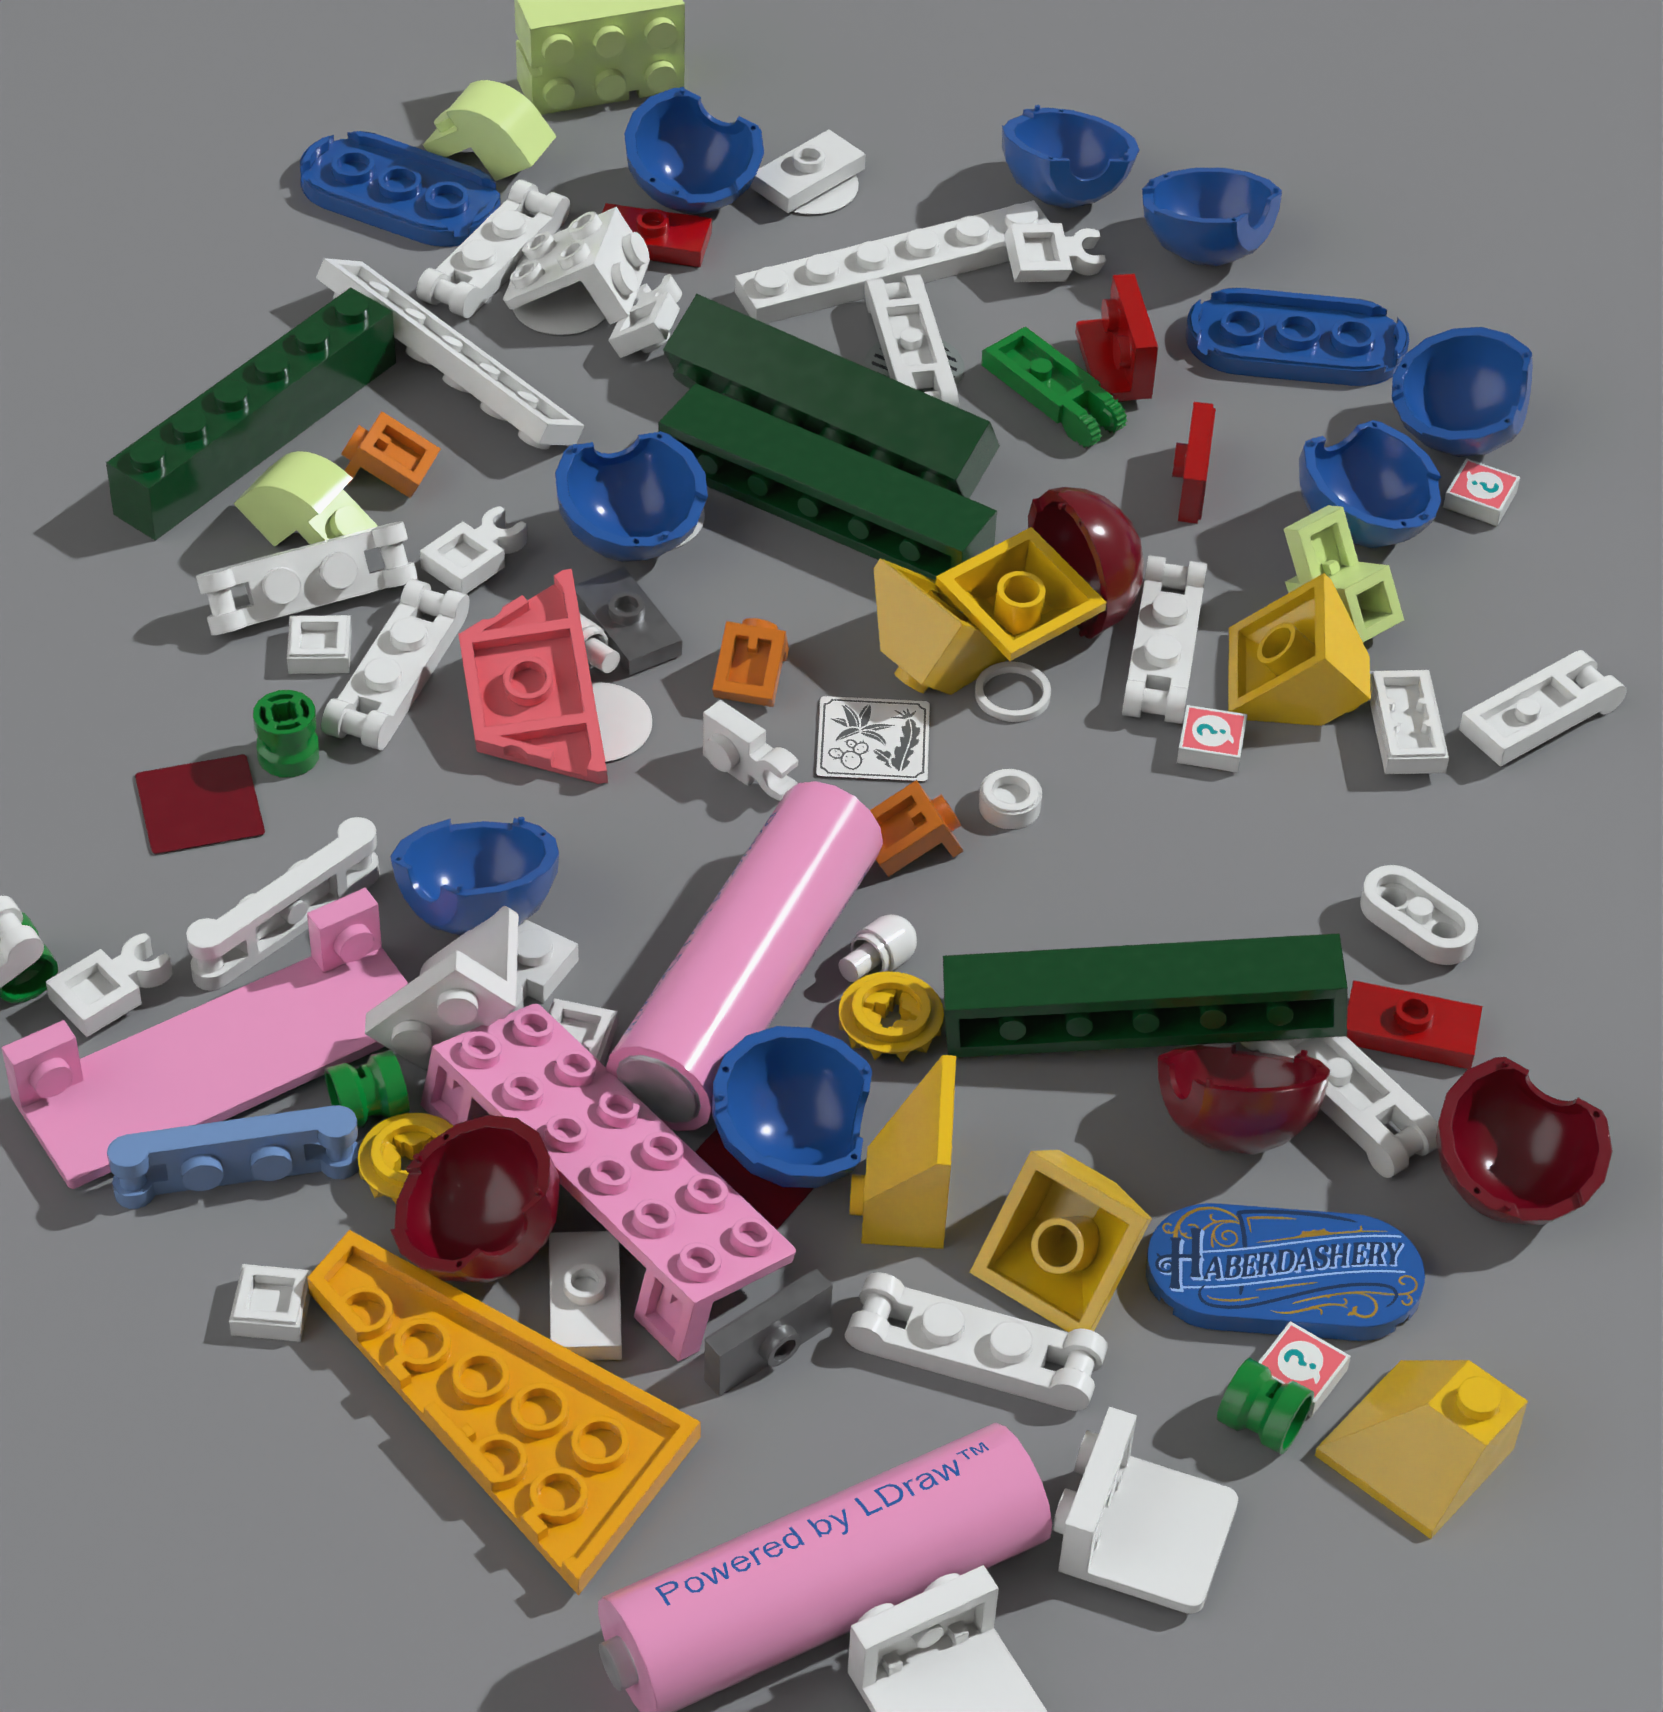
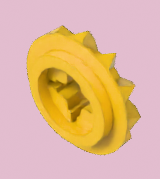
(873, 998)
(389, 1141)

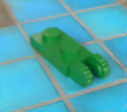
(1054, 386)

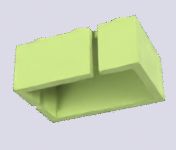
(597, 50)

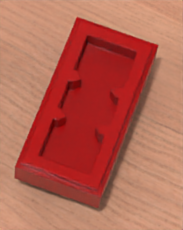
(669, 235)
(1192, 462)
(1413, 1024)

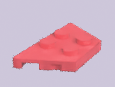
(535, 685)

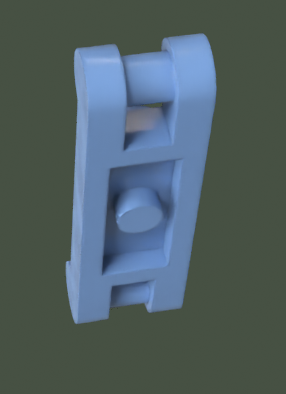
(233, 1153)

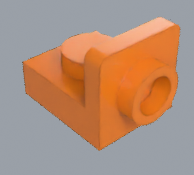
(390, 454)
(750, 662)
(913, 826)

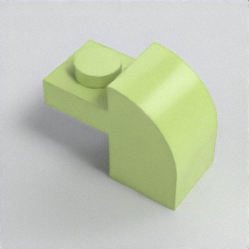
(496, 124)
(305, 496)
(1325, 545)

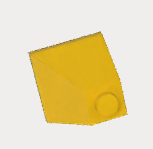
(1020, 593)
(927, 632)
(1298, 659)
(910, 1167)
(1062, 1240)
(1426, 1438)

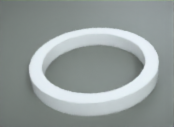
(1013, 715)

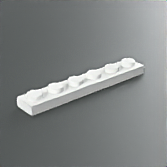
(840, 275)
(461, 361)

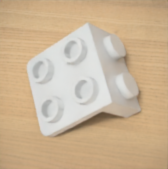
(591, 250)
(457, 990)
(1141, 1522)
(939, 1652)

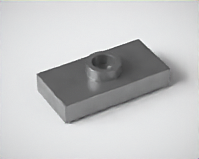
(629, 620)
(768, 1332)

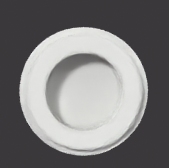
(1010, 799)

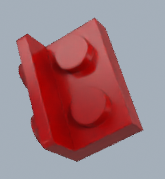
(1122, 344)

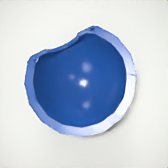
(688, 155)
(1067, 155)
(1211, 213)
(1464, 390)
(1377, 478)
(633, 499)
(470, 870)
(792, 1105)

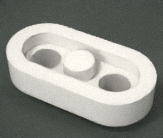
(1424, 916)

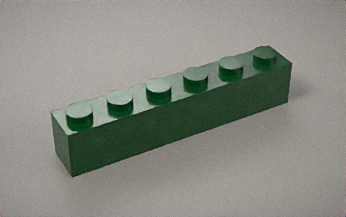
(830, 396)
(251, 413)
(828, 485)
(1145, 995)

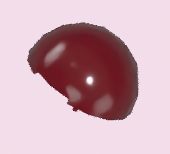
(1097, 544)
(1240, 1097)
(1519, 1149)
(477, 1201)

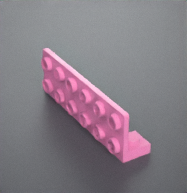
(213, 1056)
(617, 1163)

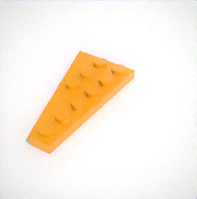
(532, 1422)

